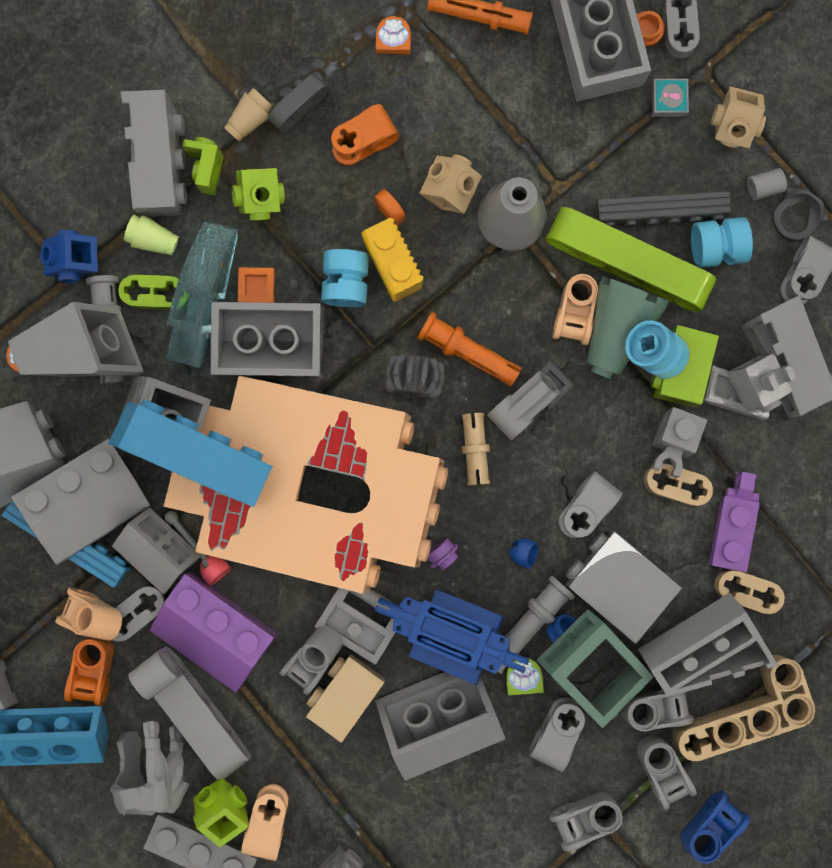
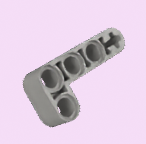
(190, 711)

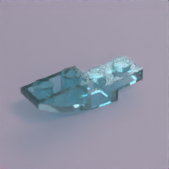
(200, 284)

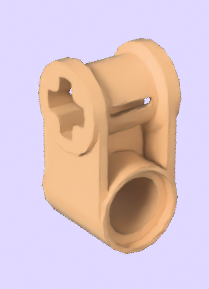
(576, 312)
(89, 615)
(265, 825)

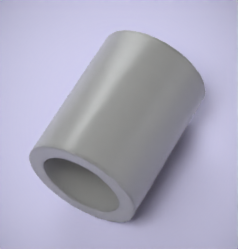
(766, 184)

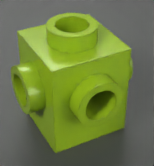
(267, 183)
(220, 811)

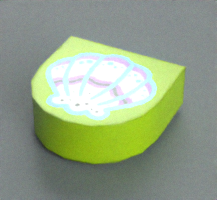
(526, 683)

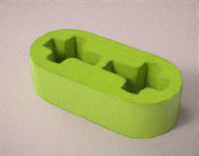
(147, 282)

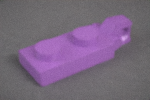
(735, 524)

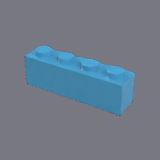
(189, 453)

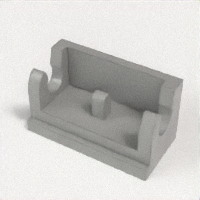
(155, 550)

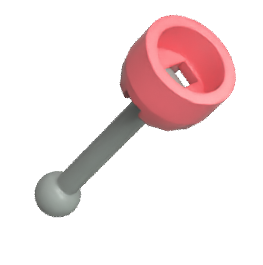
(211, 568)

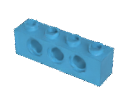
(53, 736)

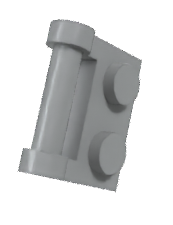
(357, 629)

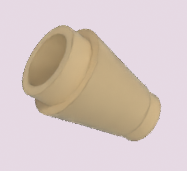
(248, 114)

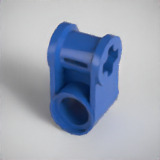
(716, 827)

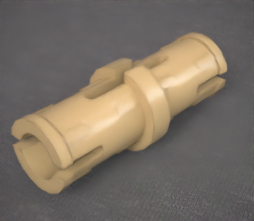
(475, 448)

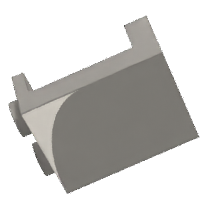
(621, 585)

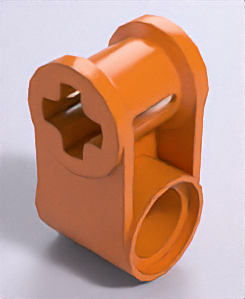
(368, 134)
(89, 678)

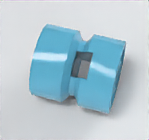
(724, 242)
(345, 278)
(657, 349)

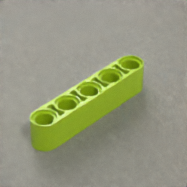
(630, 259)

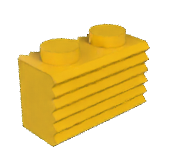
(392, 259)

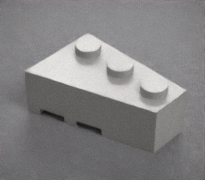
(155, 153)
(790, 337)
(707, 647)

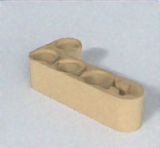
(741, 716)

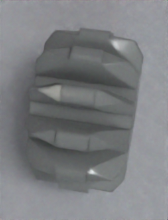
(414, 376)

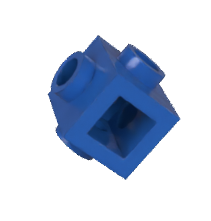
(69, 256)

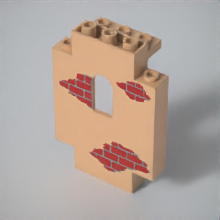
(304, 539)

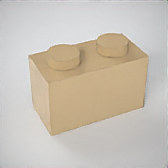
(345, 697)

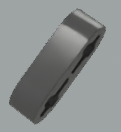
(298, 103)

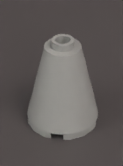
(512, 215)

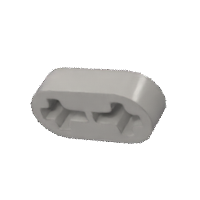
(673, 24)
(141, 619)

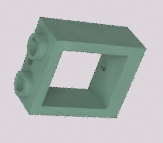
(564, 658)

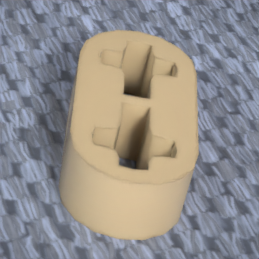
(675, 492)
(751, 583)

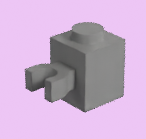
(762, 382)
(677, 437)

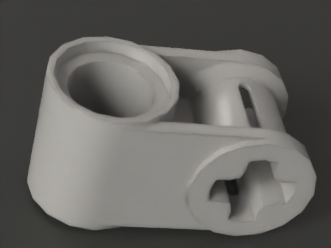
(810, 267)
(593, 501)
(313, 658)
(661, 710)
(556, 740)
(667, 775)
(583, 820)

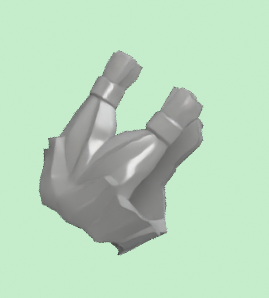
(164, 775)

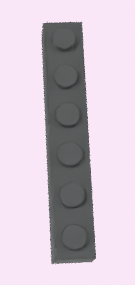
(663, 208)

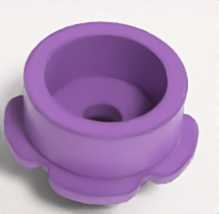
(443, 554)

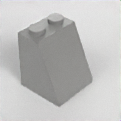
(77, 343)
(173, 399)
(26, 449)

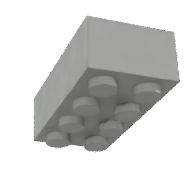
(601, 46)

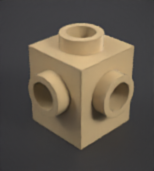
(739, 118)
(451, 183)

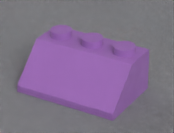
(212, 631)

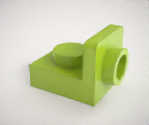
(208, 168)

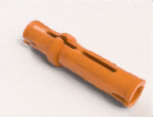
(484, 12)

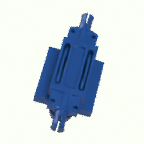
(453, 635)

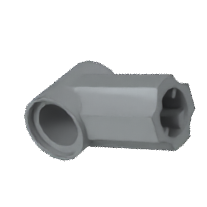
(518, 410)

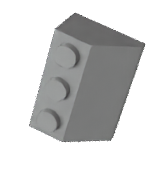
(266, 338)
(81, 502)
(437, 723)

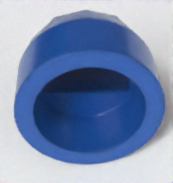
(524, 552)

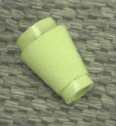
(150, 236)

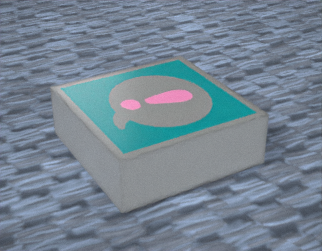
(670, 97)

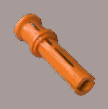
(454, 342)

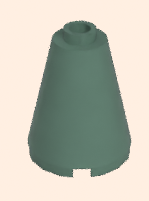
(616, 314)

